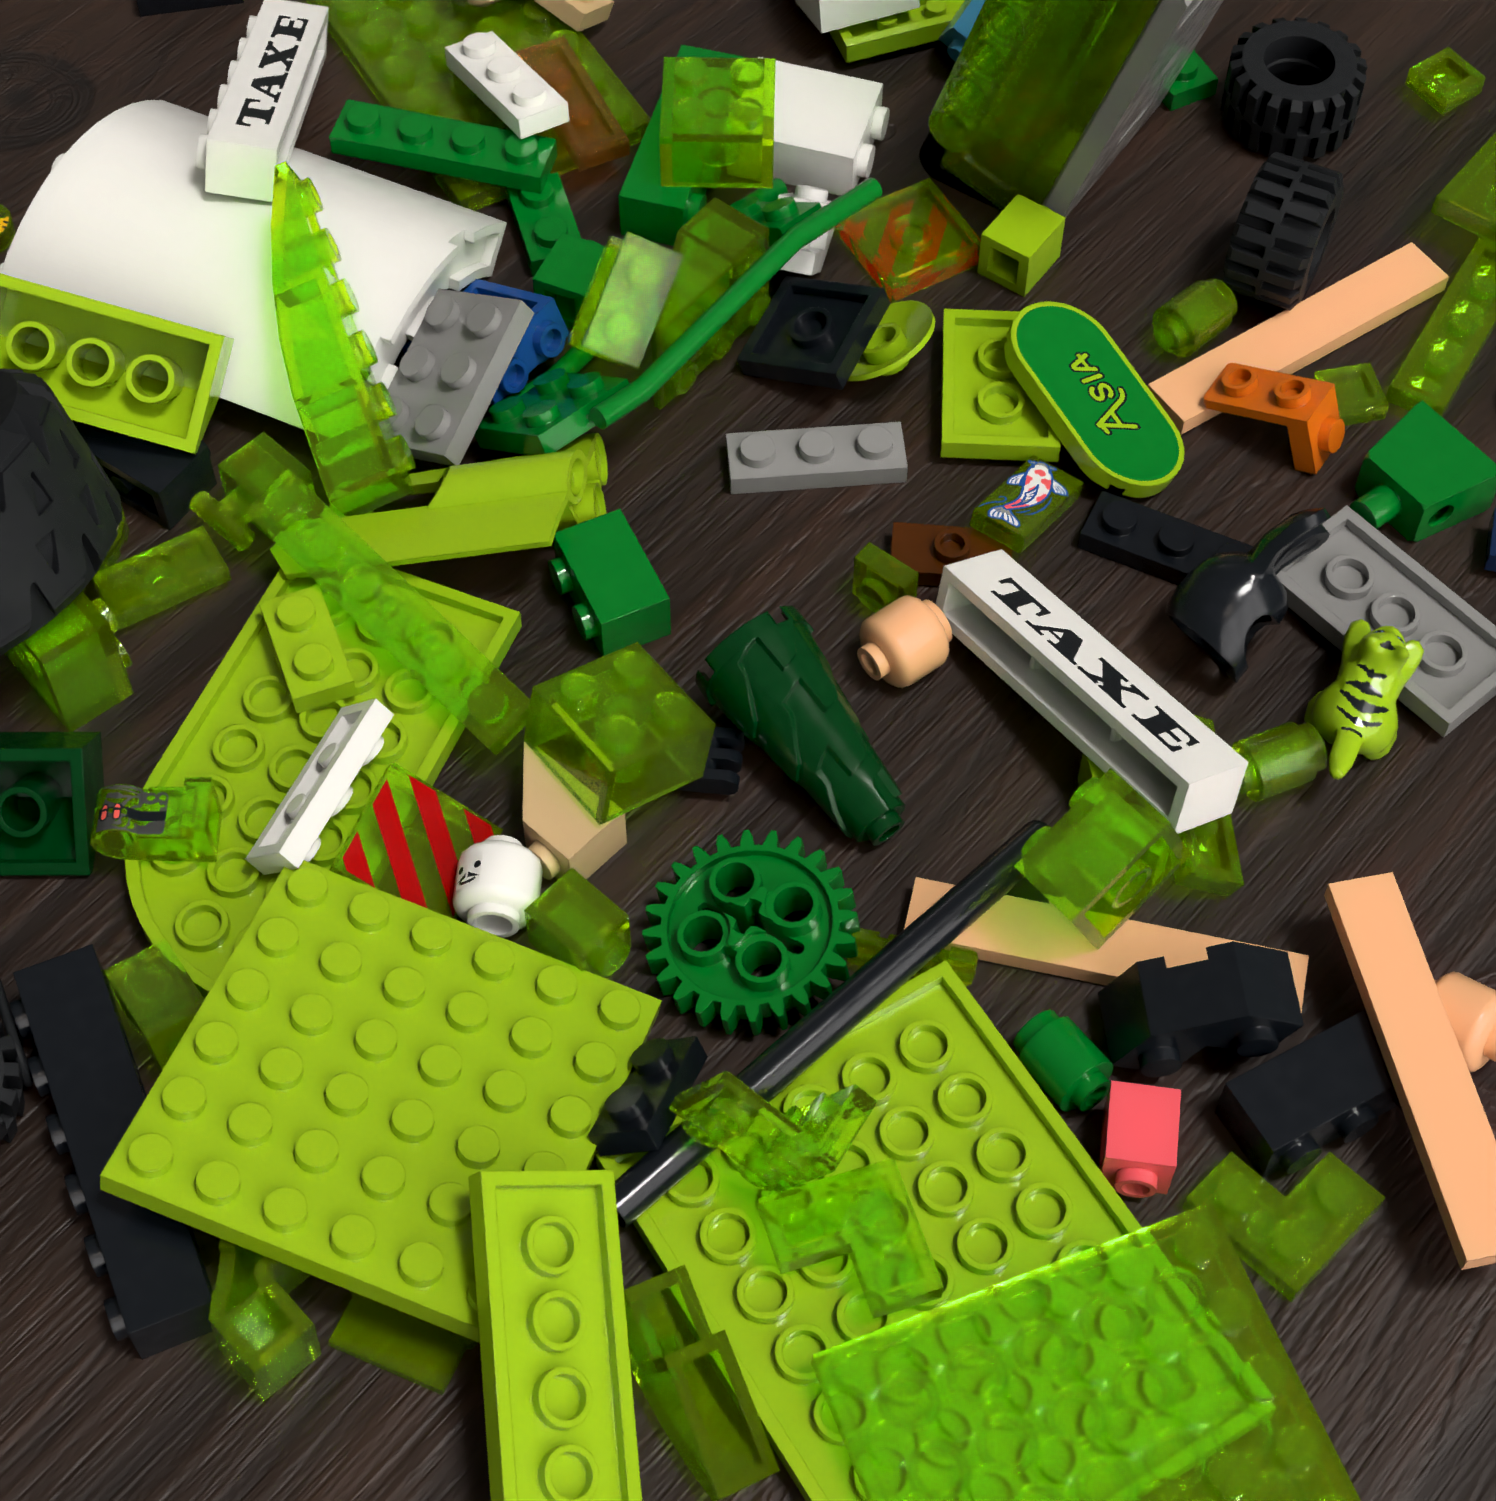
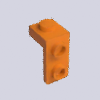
(1285, 399)

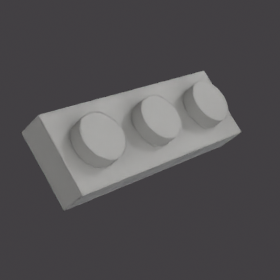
(816, 457)

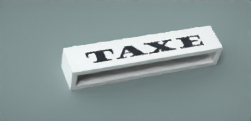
(264, 99)
(1090, 690)

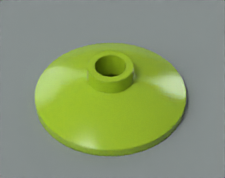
(897, 339)

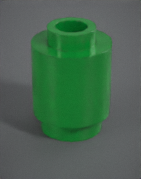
(1063, 1061)

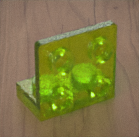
(770, 1146)

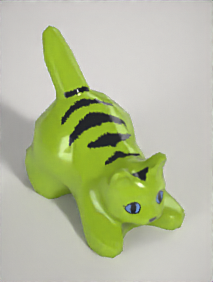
(1360, 705)

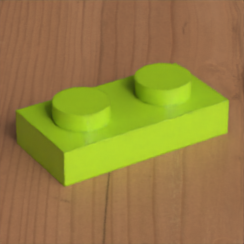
(308, 648)

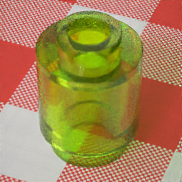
(1194, 317)
(1281, 759)

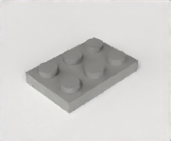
(454, 371)

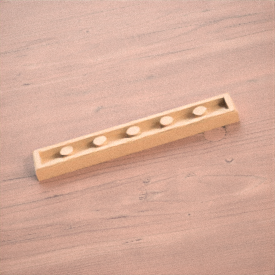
(1307, 330)
(1041, 940)
(1421, 1059)

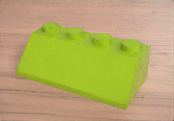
(114, 362)

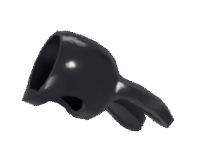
(1240, 593)

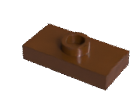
(932, 547)

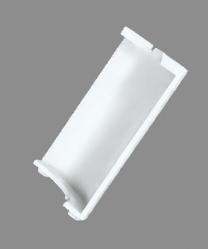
(137, 231)

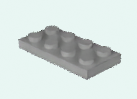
(1374, 580)

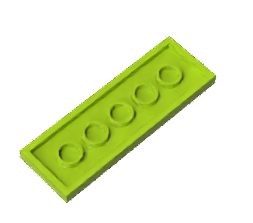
(553, 1336)

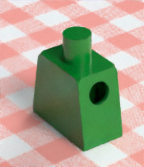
(1423, 477)

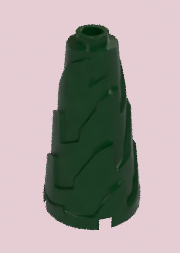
(790, 705)

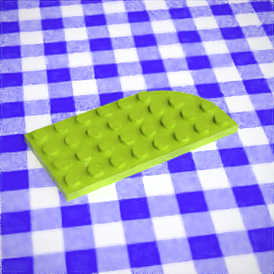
(257, 745)

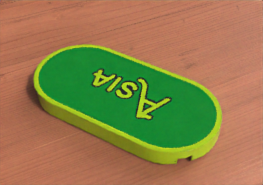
(1093, 399)

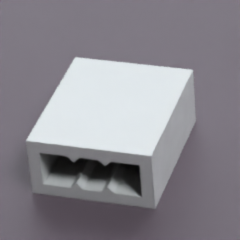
(825, 127)

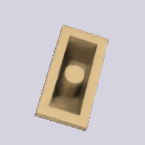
(561, 828)

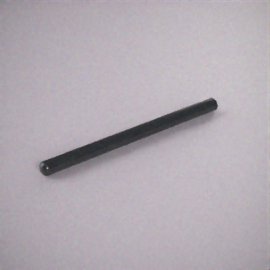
(835, 1016)

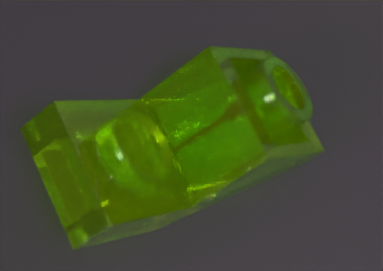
(155, 997)

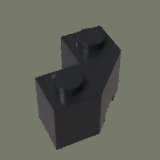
(1231, 1001)

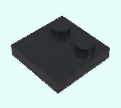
(813, 332)

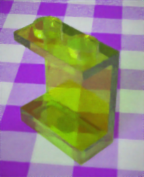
(624, 300)

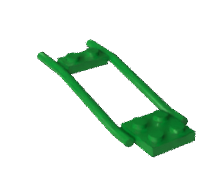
(568, 404)

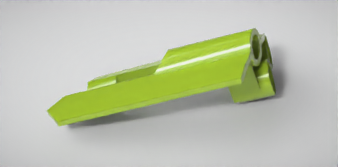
(485, 507)

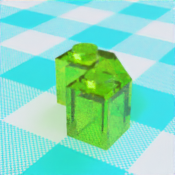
(258, 1321)

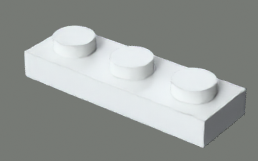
(506, 84)
(321, 788)

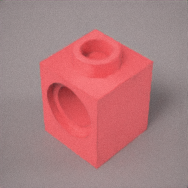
(1140, 1138)

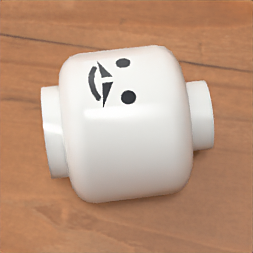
(496, 885)

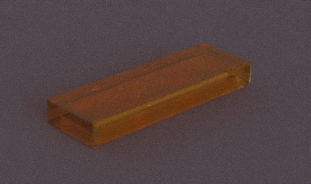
(593, 131)

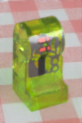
(158, 822)

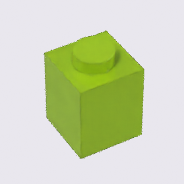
(1021, 245)

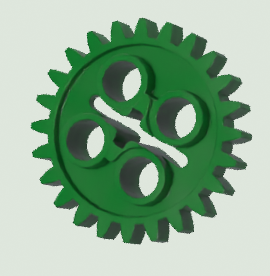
(721, 978)

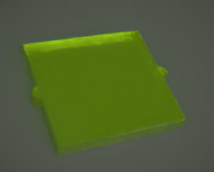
(399, 1343)

